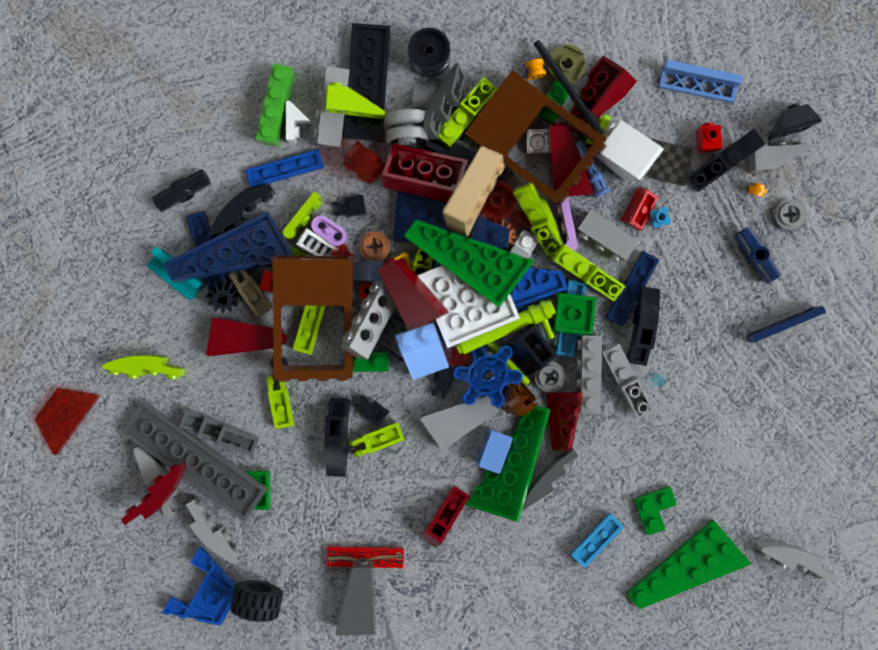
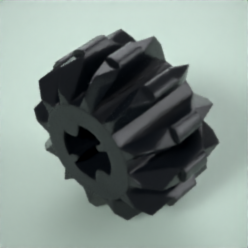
(221, 303)

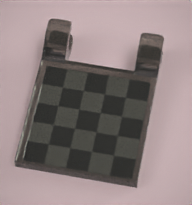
(671, 164)

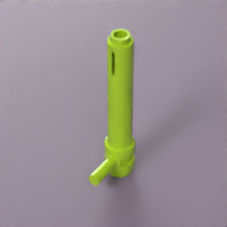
(533, 314)

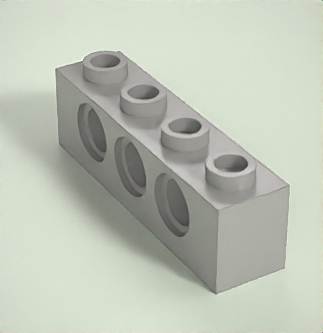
(371, 330)

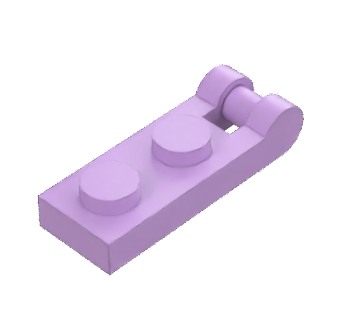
(567, 225)

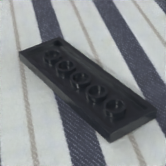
(368, 78)

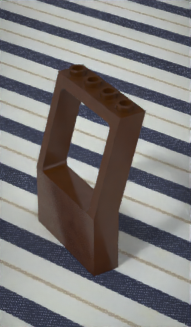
(510, 116)
(311, 283)

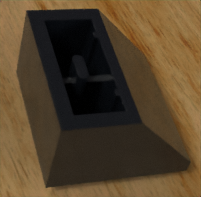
(530, 350)

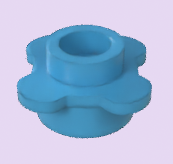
(655, 217)

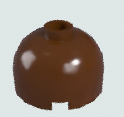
(518, 399)

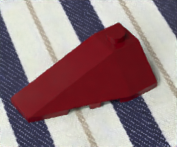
(605, 88)

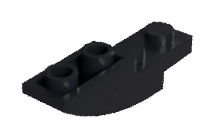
(726, 160)
(233, 213)
(645, 325)
(335, 440)

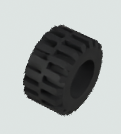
(256, 601)

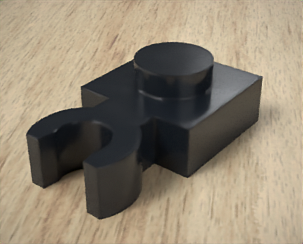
(353, 206)
(443, 378)
(374, 412)

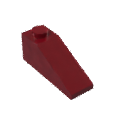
(444, 517)

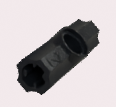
(181, 190)

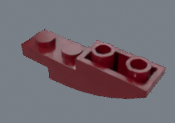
(158, 494)

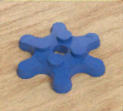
(481, 365)

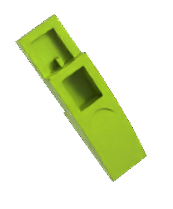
(466, 112)
(541, 218)
(588, 272)
(140, 365)

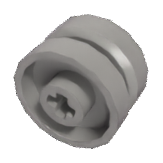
(406, 127)

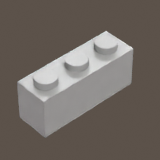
(606, 236)

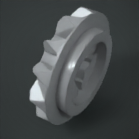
(796, 208)
(550, 386)

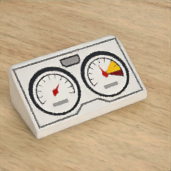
(537, 141)

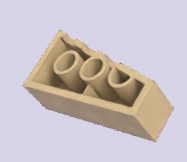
(473, 191)

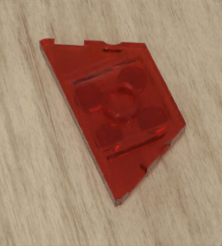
(63, 416)

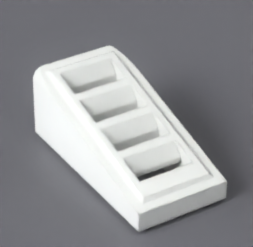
(302, 237)

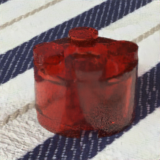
(365, 162)
(507, 203)

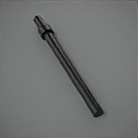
(589, 118)

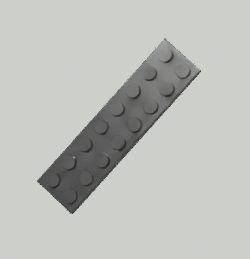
(204, 465)

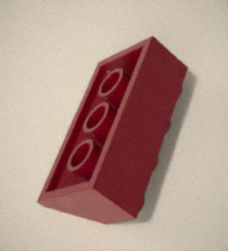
(423, 172)

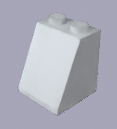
(628, 151)

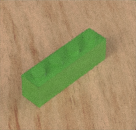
(274, 106)

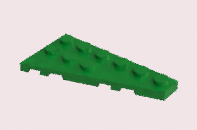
(506, 492)

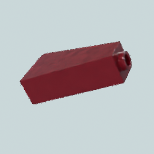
(564, 158)
(411, 296)
(237, 337)

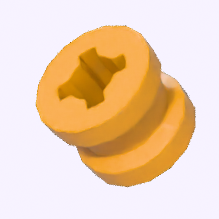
(535, 69)

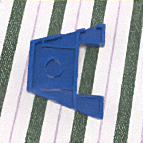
(213, 597)

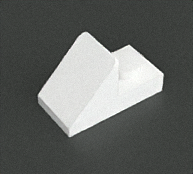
(293, 118)
(525, 244)

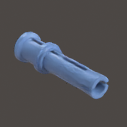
(595, 177)

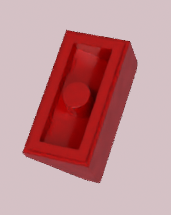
(639, 208)

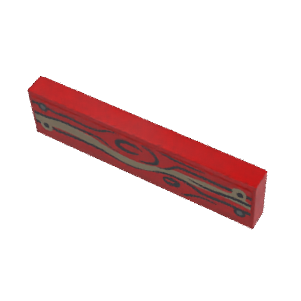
(382, 556)

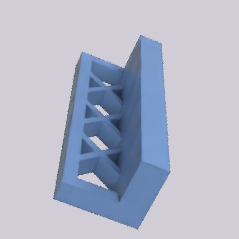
(702, 74)

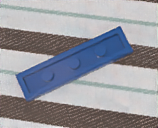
(284, 168)

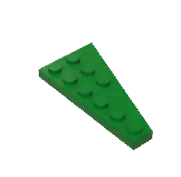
(479, 265)
(696, 562)

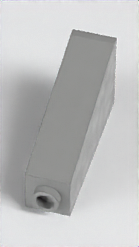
(457, 420)

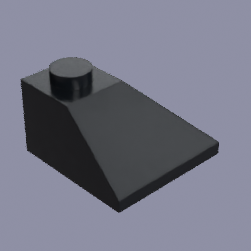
(794, 120)

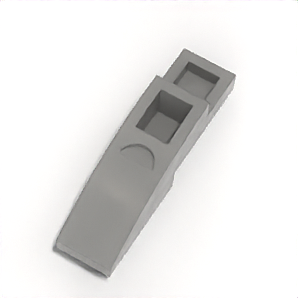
(627, 381)
(149, 470)
(215, 539)
(794, 557)

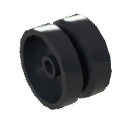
(427, 41)

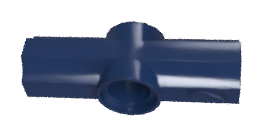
(751, 244)

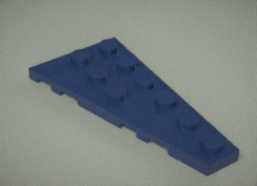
(236, 250)

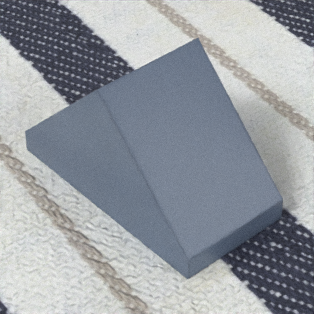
(367, 271)

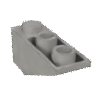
(772, 157)

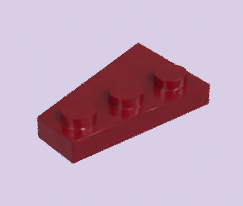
(563, 418)

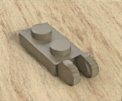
(252, 294)

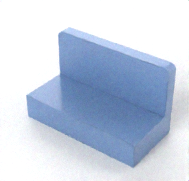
(493, 450)

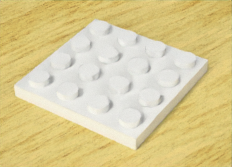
(468, 310)

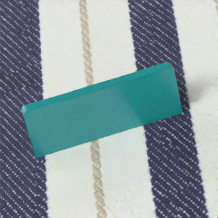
(187, 288)

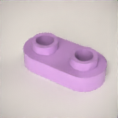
(329, 231)

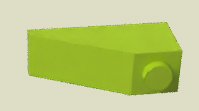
(348, 102)

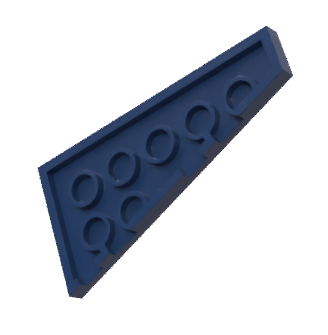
(430, 211)

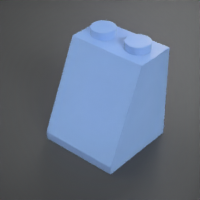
(422, 351)

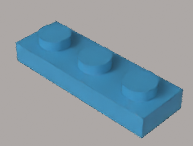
(597, 540)

